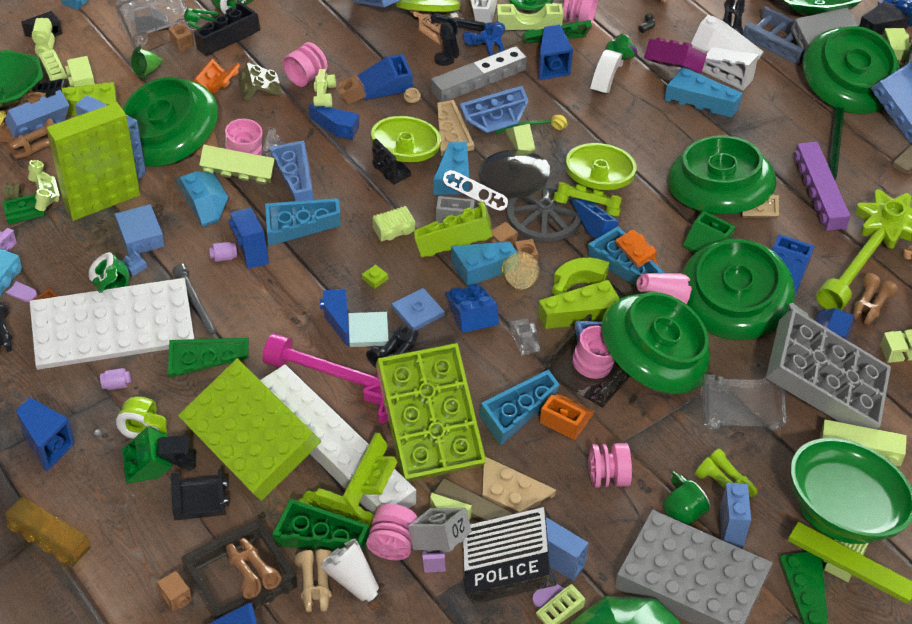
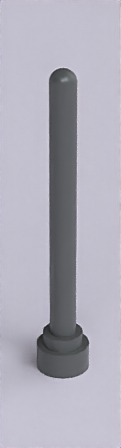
(182, 271)

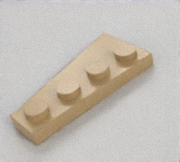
(452, 126)

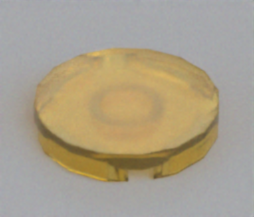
(520, 270)

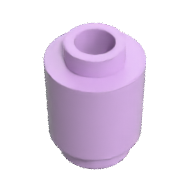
(223, 251)
(115, 379)

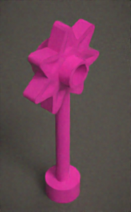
(279, 351)

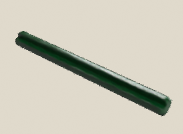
(836, 141)

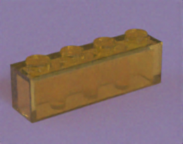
(47, 531)

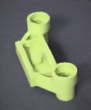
(321, 83)
(46, 185)

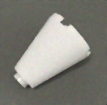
(352, 571)

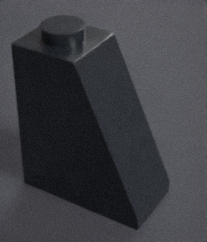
(884, 17)

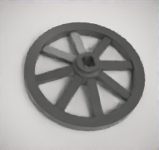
(543, 209)

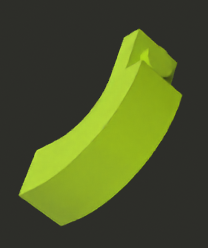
(579, 271)

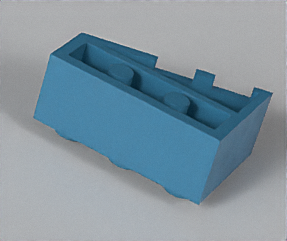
(454, 159)
(480, 261)

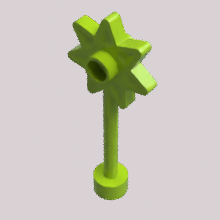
(885, 220)

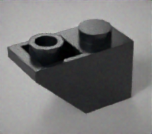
(28, 24)

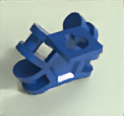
(491, 34)

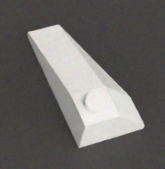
(717, 34)

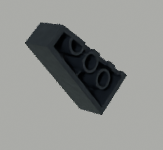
(227, 29)

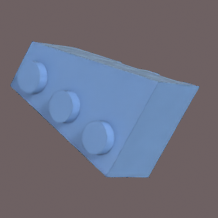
(30, 117)

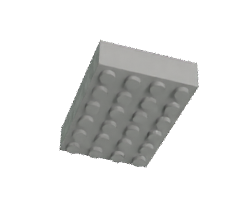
(828, 371)
(692, 573)

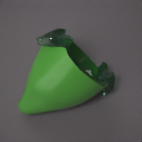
(144, 62)

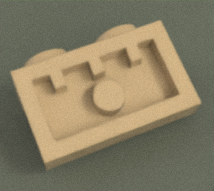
(769, 209)

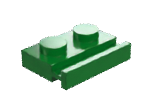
(21, 209)

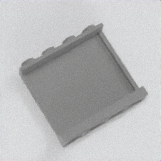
(809, 27)

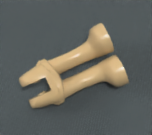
(310, 592)

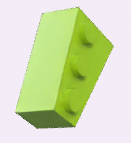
(102, 92)

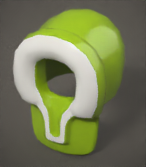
(137, 415)

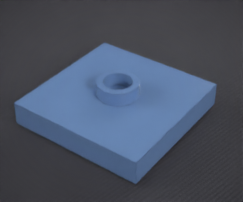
(418, 309)

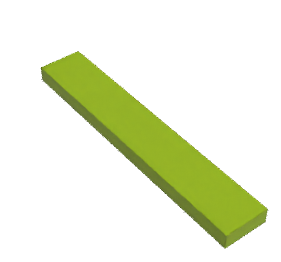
(852, 562)

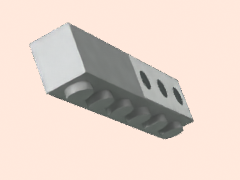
(478, 74)

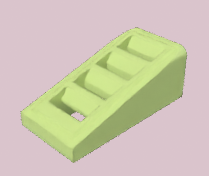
(52, 65)
(573, 599)

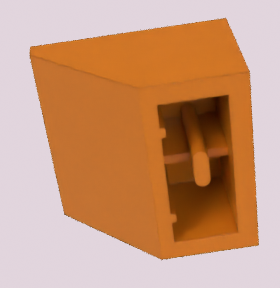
(565, 415)

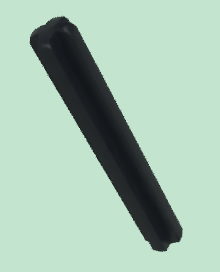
(463, 23)

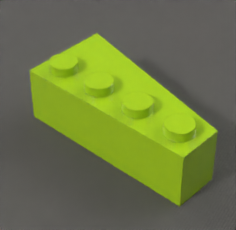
(454, 231)
(577, 305)

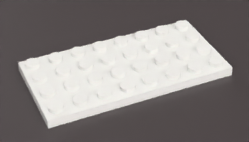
(109, 323)

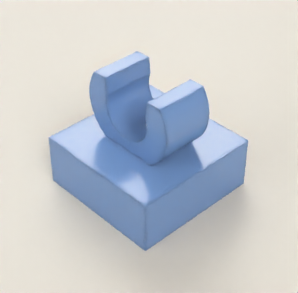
(135, 263)

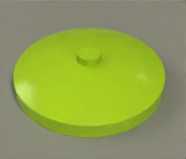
(429, 5)
(407, 138)
(600, 166)

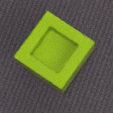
(375, 276)

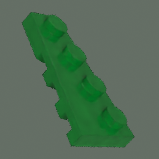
(572, 31)
(200, 354)
(806, 584)

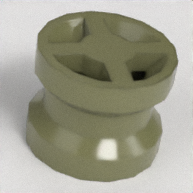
(12, 191)

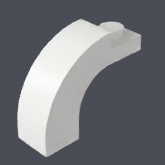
(606, 70)

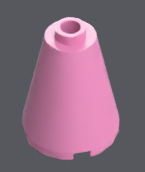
(668, 283)

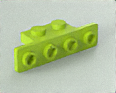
(371, 473)

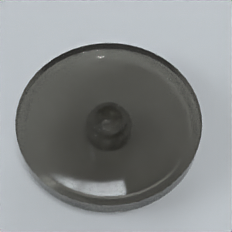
(515, 173)

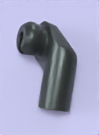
(649, 23)

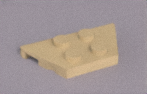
(512, 489)

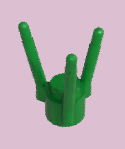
(193, 15)

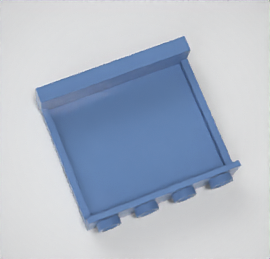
(896, 97)

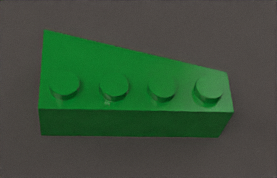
(317, 529)

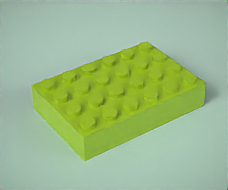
(94, 160)
(430, 412)
(249, 429)

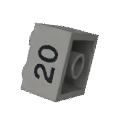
(440, 529)

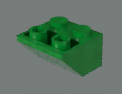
(708, 230)
(141, 459)

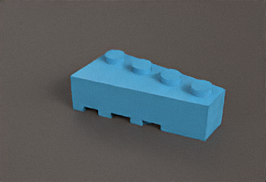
(703, 93)

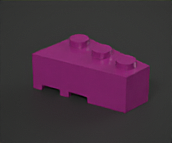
(675, 54)

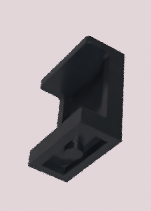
(199, 496)

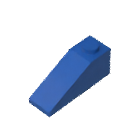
(338, 122)
(594, 218)
(335, 312)

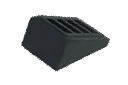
(51, 87)

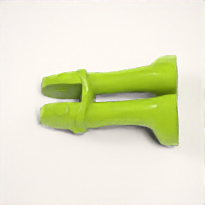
(718, 459)

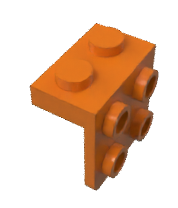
(214, 77)
(636, 248)

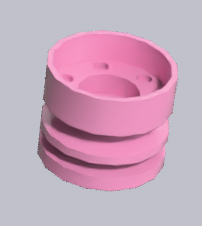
(582, 9)
(304, 64)
(244, 136)
(591, 354)
(608, 465)
(390, 532)

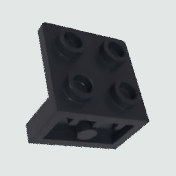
(387, 164)

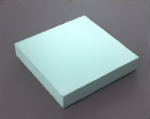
(368, 329)

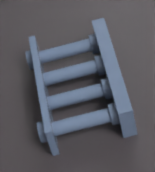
(770, 41)

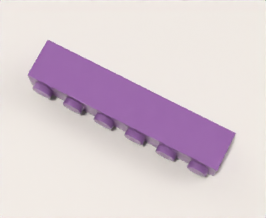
(821, 186)

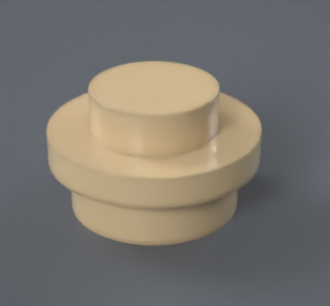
(412, 95)

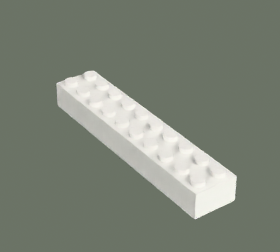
(340, 445)

